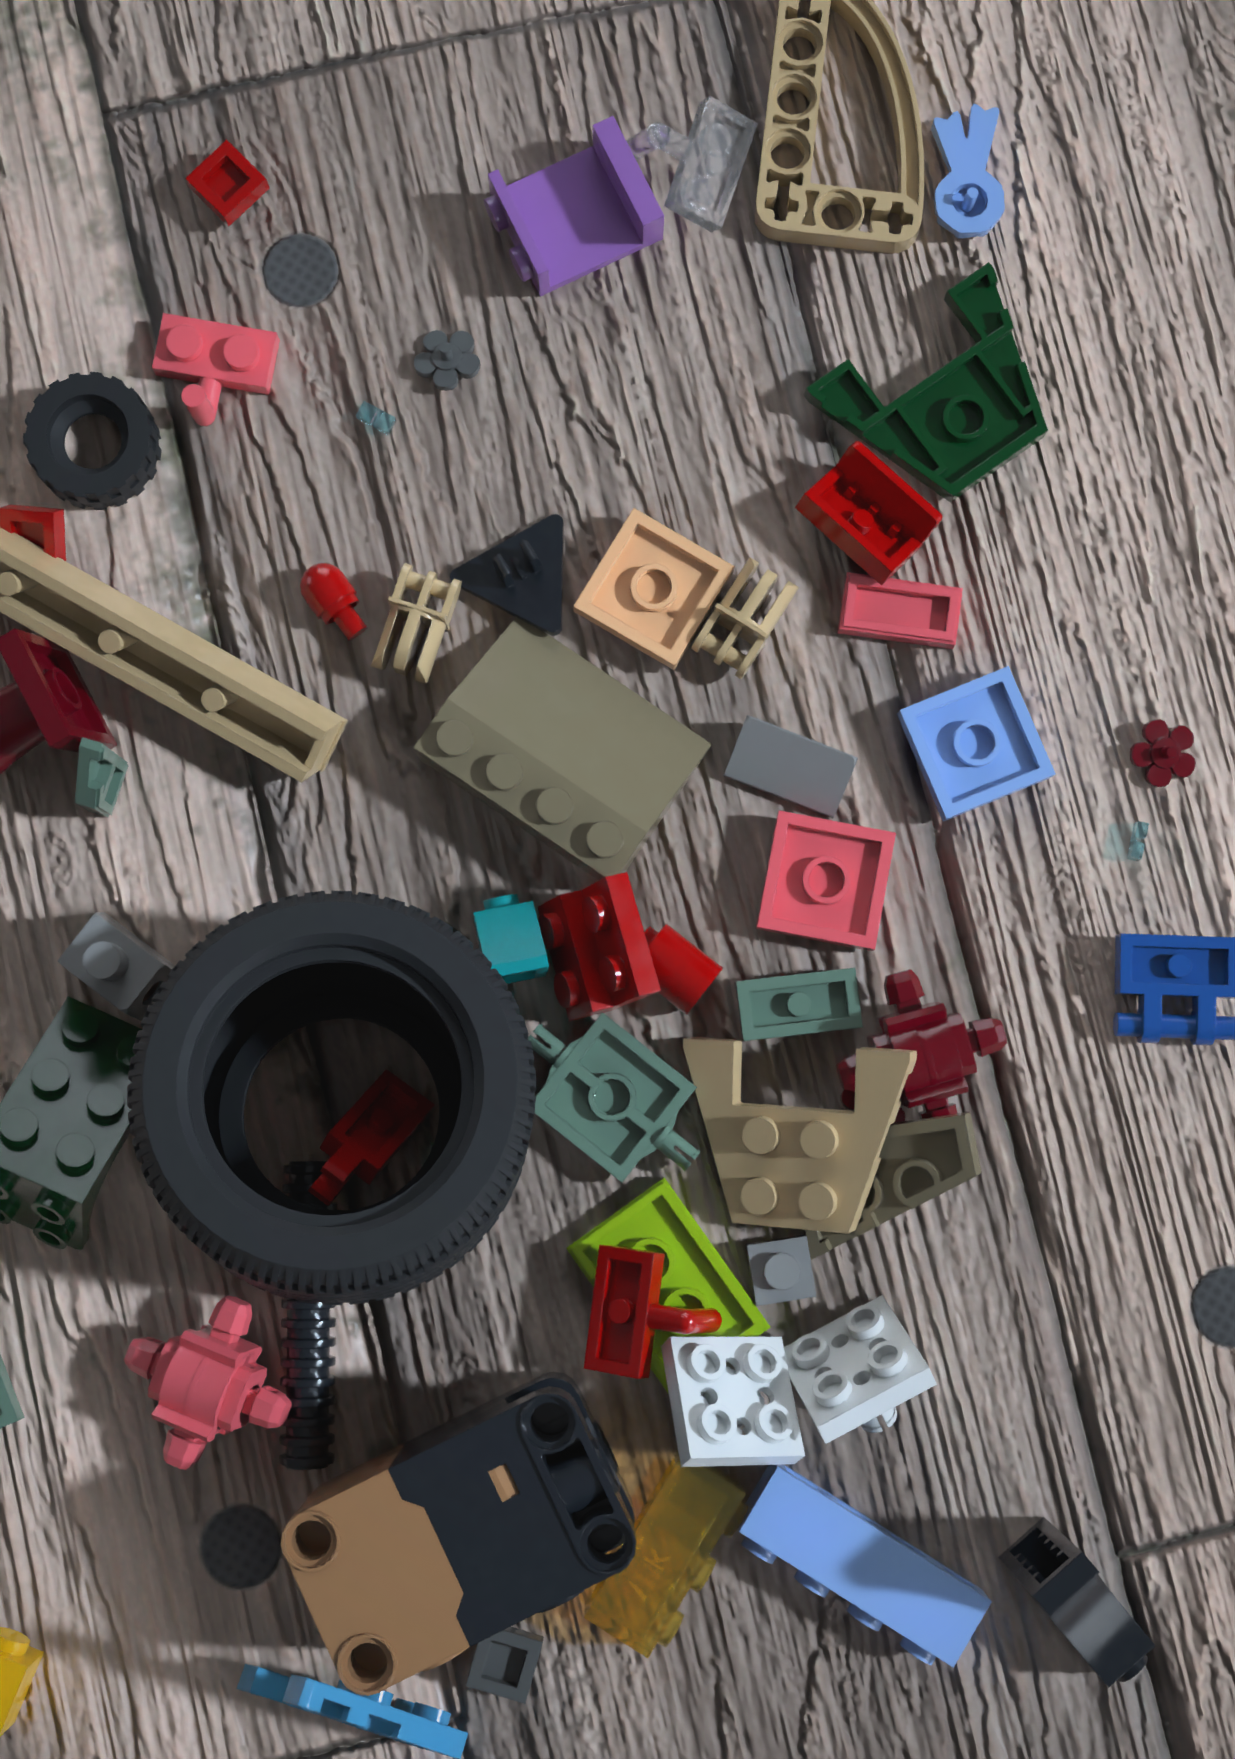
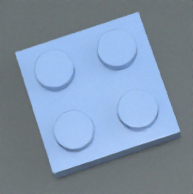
(975, 743)

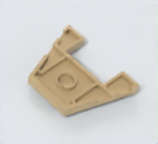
(791, 1161)

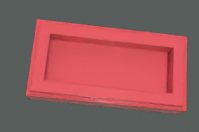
(900, 611)

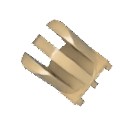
(417, 618)
(742, 622)

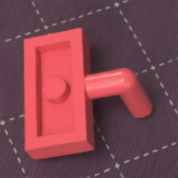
(214, 358)

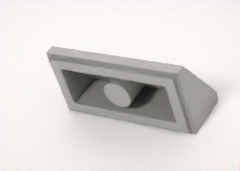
(790, 766)

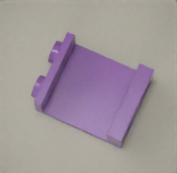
(577, 212)

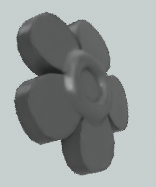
(447, 359)

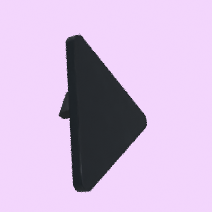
(522, 575)

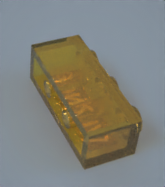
(671, 1555)

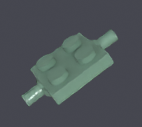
(612, 1097)

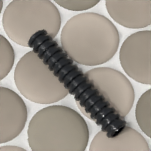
(307, 1355)

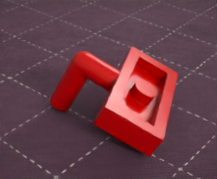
(629, 1311)

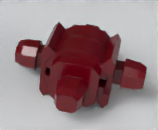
(941, 1044)

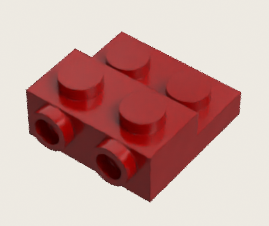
(597, 948)

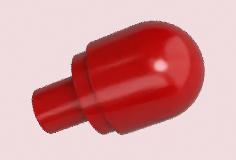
(332, 598)

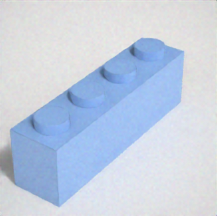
(862, 1563)

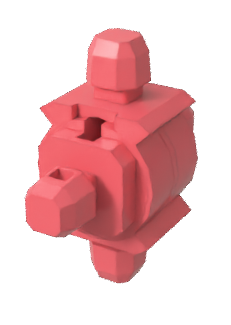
(207, 1382)

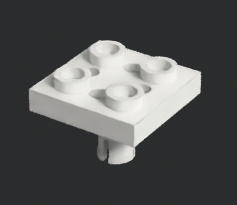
(857, 1370)
(710, 1424)

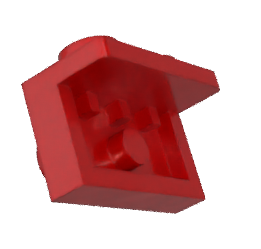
(869, 512)

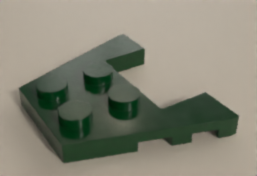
(961, 417)

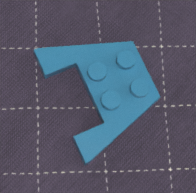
(405, 1722)

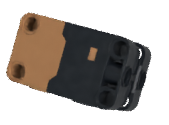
(461, 1533)

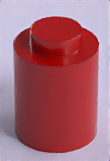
(680, 967)

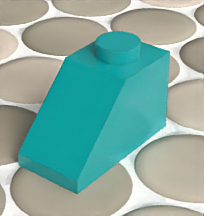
(511, 938)

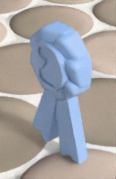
(968, 197)

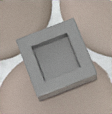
(780, 1270)

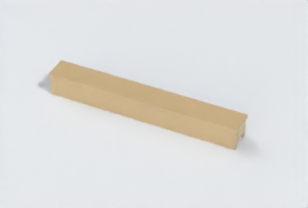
(165, 660)

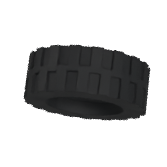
(85, 396)

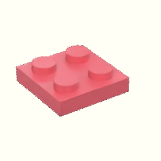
(826, 880)

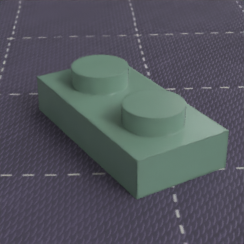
(798, 1004)

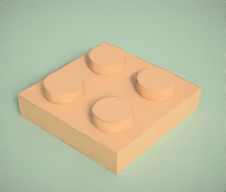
(653, 588)

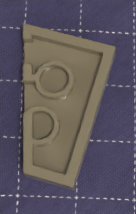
(915, 1166)

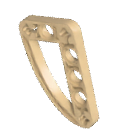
(808, 201)

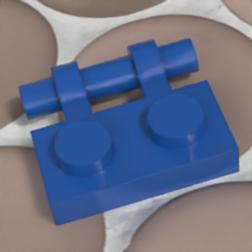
(1175, 968)

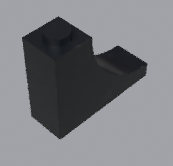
(1078, 1602)

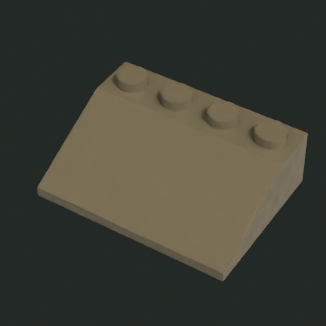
(562, 750)

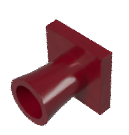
(44, 700)

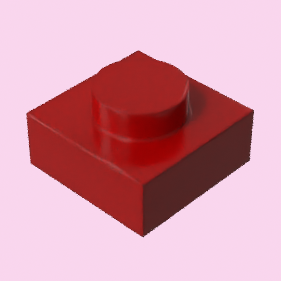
(227, 183)
(37, 524)

